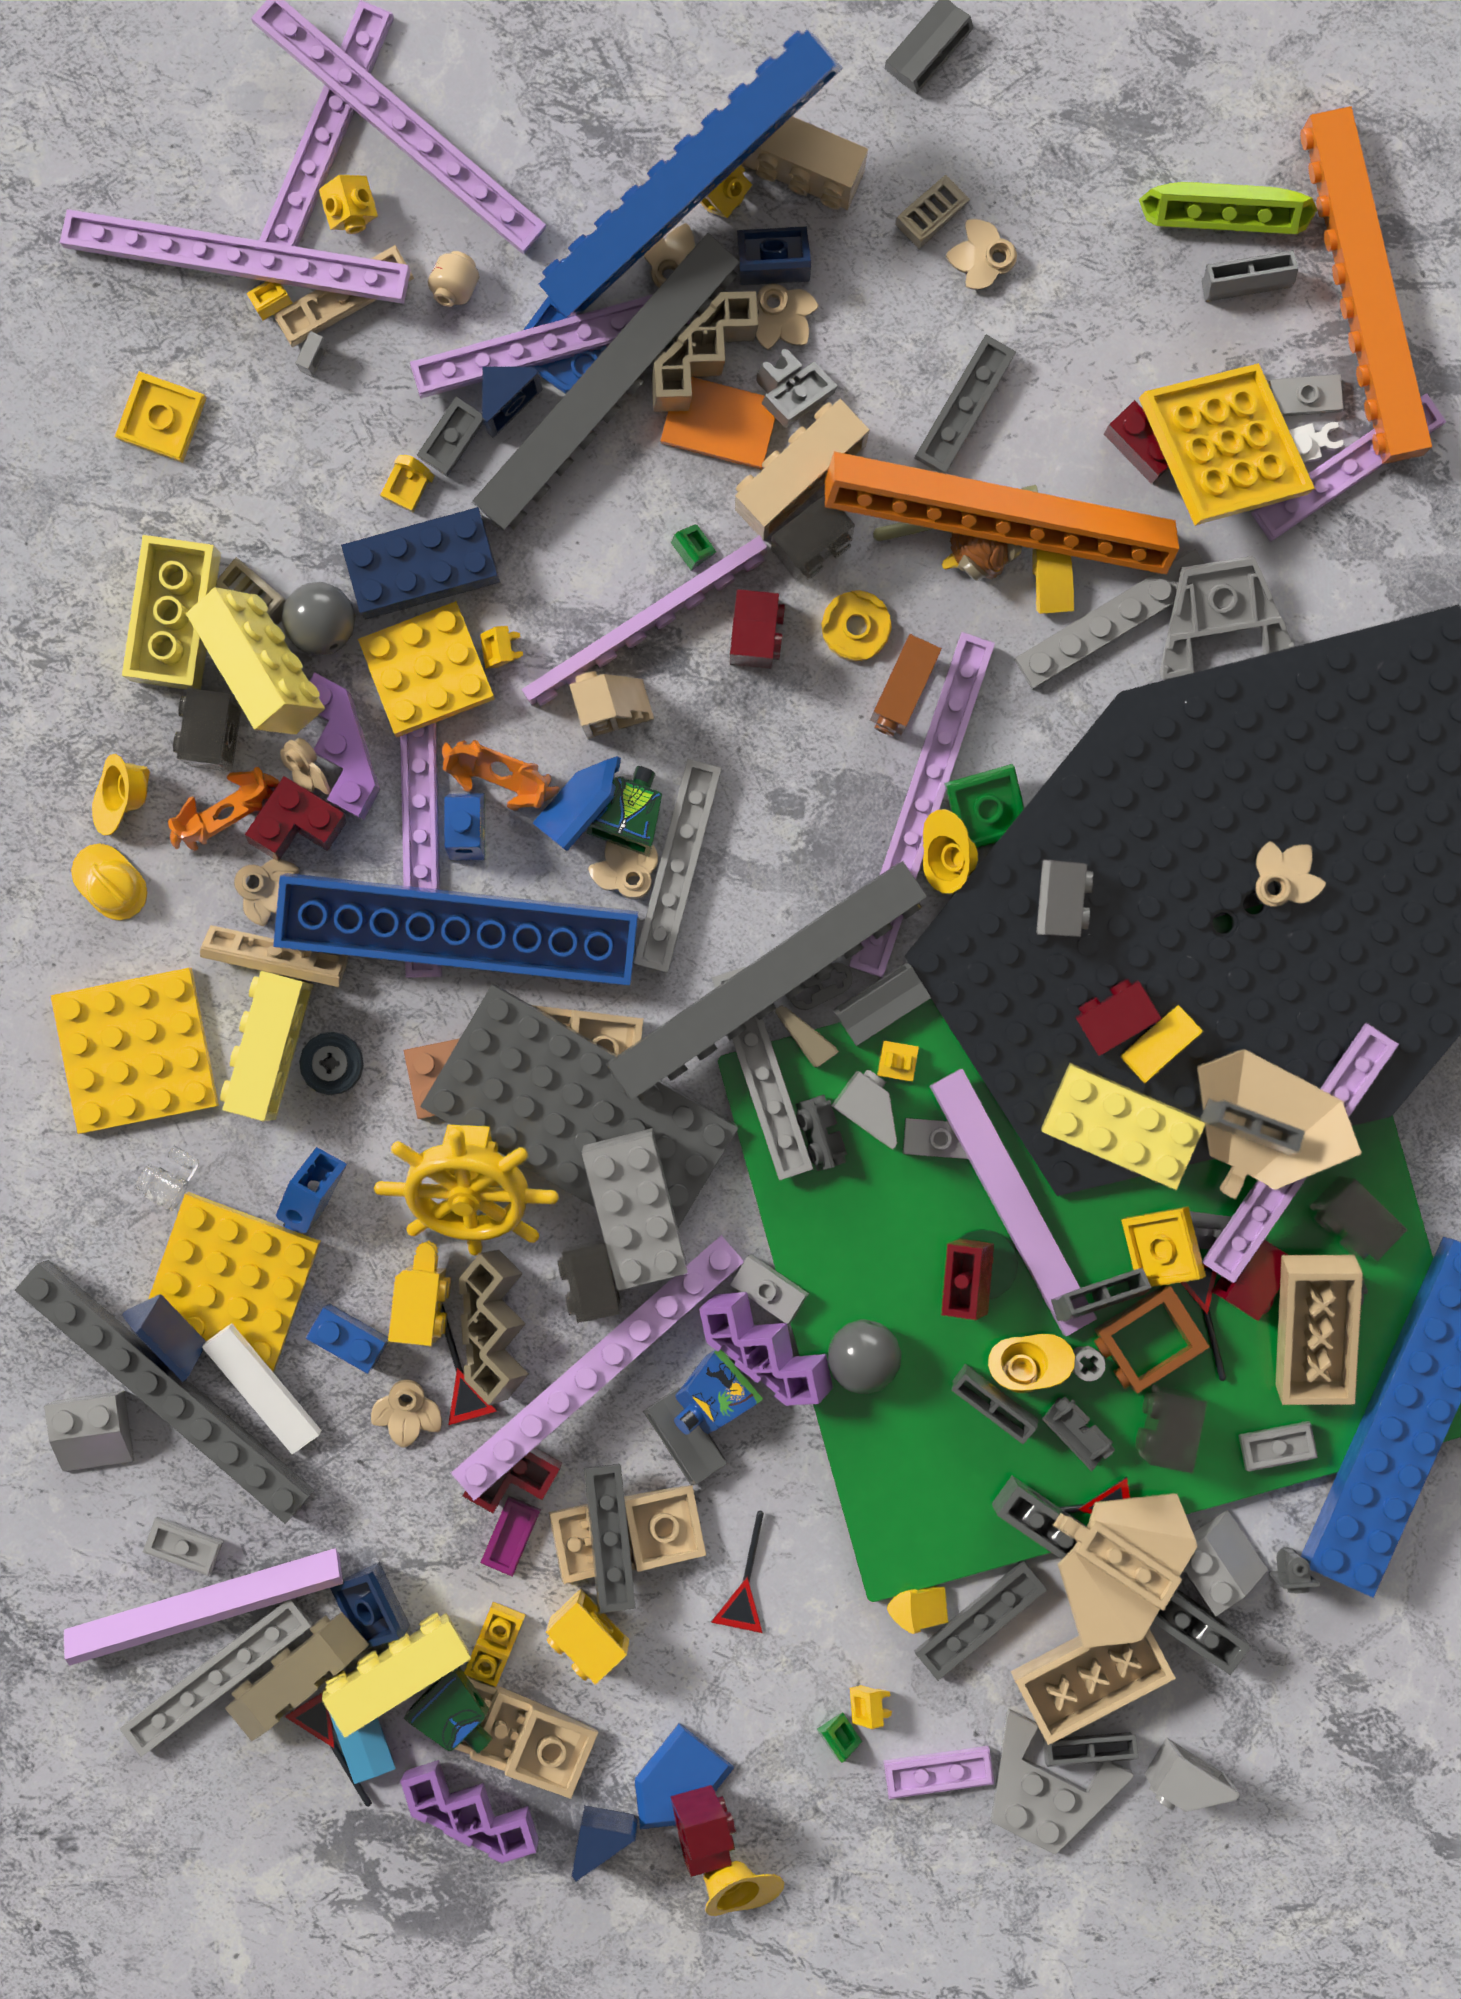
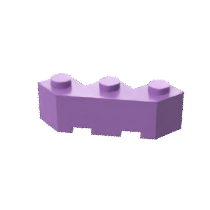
(345, 747)
(764, 1351)
(468, 1814)

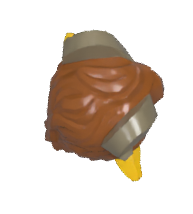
(980, 556)

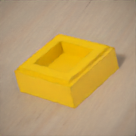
(269, 299)

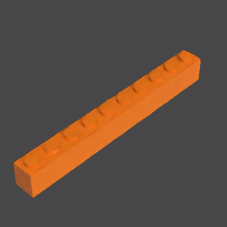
(1366, 285)
(1000, 513)

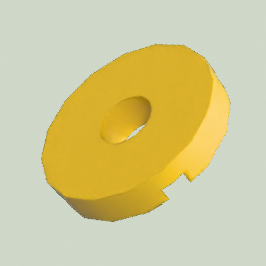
(852, 646)

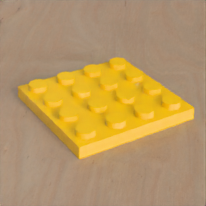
(1226, 443)
(134, 1050)
(235, 1271)

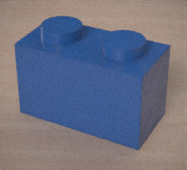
(347, 1338)

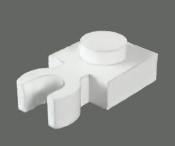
(1310, 443)

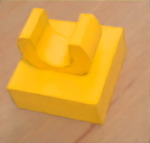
(497, 646)
(897, 1061)
(867, 1706)

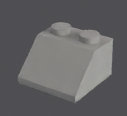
(1063, 898)
(868, 1106)
(89, 1430)
(1223, 1564)
(1186, 1780)

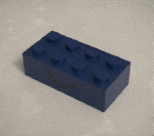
(420, 563)

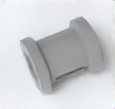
(1098, 1361)

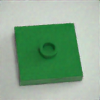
(986, 803)

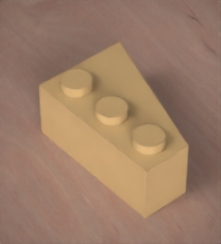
(609, 702)

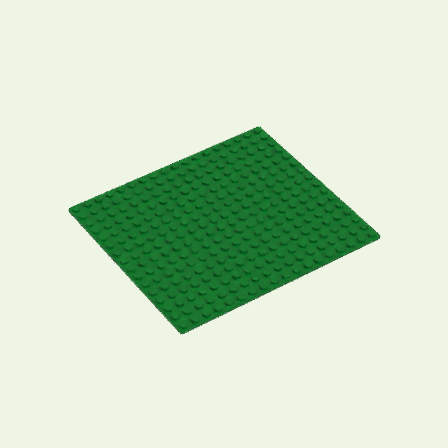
(872, 1245)

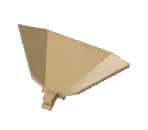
(1282, 1096)
(1124, 1566)

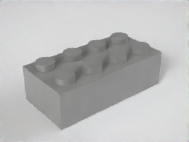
(634, 1209)

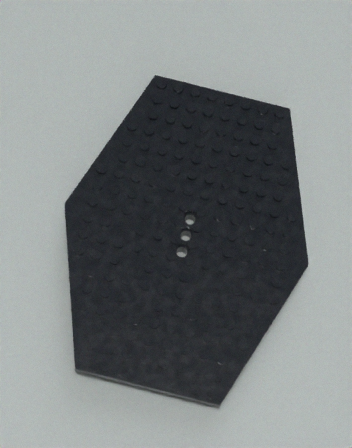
(1168, 808)

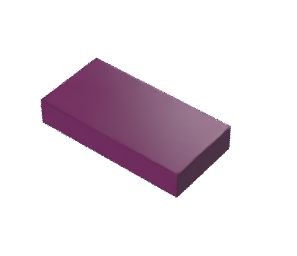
(510, 1536)

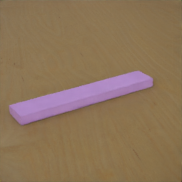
(1333, 479)

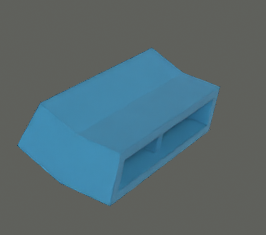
(366, 1751)

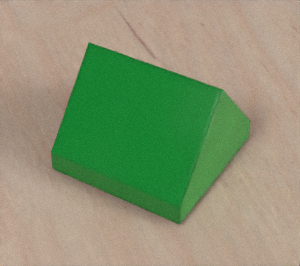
(692, 546)
(840, 1737)

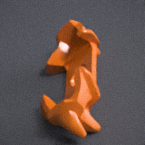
(476, 760)
(200, 826)

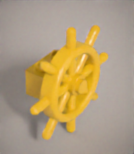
(468, 1181)

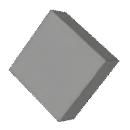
(311, 354)

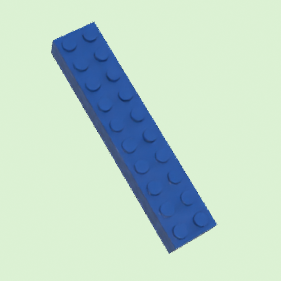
(690, 174)
(455, 929)
(1395, 1436)

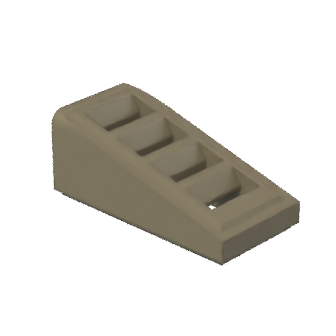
(912, 230)
(273, 599)
(811, 1043)

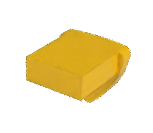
(407, 482)
(919, 1608)

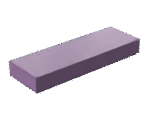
(938, 1772)

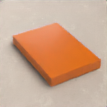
(721, 424)

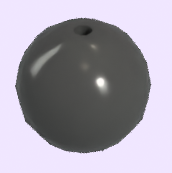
(318, 618)
(864, 1356)

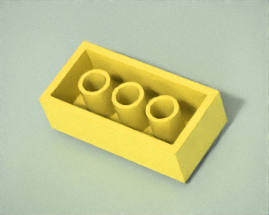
(160, 637)
(255, 661)
(266, 1046)
(1123, 1126)
(394, 1674)

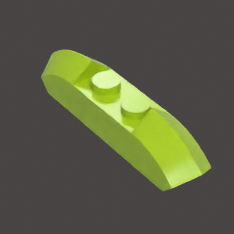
(1228, 207)

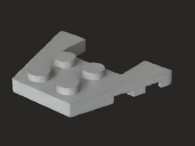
(1220, 600)
(1040, 1803)

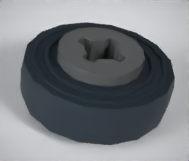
(344, 1064)

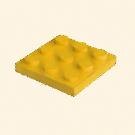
(426, 669)

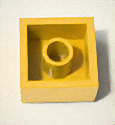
(587, 1637)

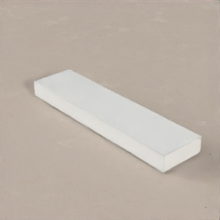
(261, 1388)

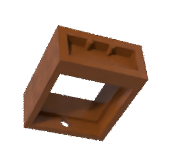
(905, 685)
(1167, 1297)

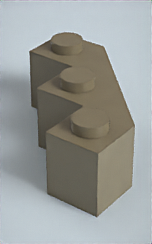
(702, 349)
(490, 1327)
(295, 1675)

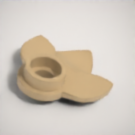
(670, 252)
(976, 254)
(787, 319)
(300, 759)
(620, 866)
(1290, 871)
(261, 901)
(406, 1418)

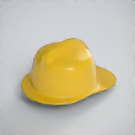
(118, 792)
(947, 851)
(109, 881)
(1031, 1362)
(739, 1889)

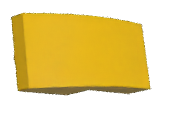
(1053, 581)
(1161, 1044)
(494, 1644)

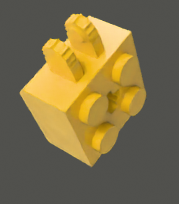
(419, 1299)

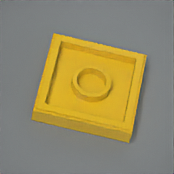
(160, 417)
(1164, 1246)

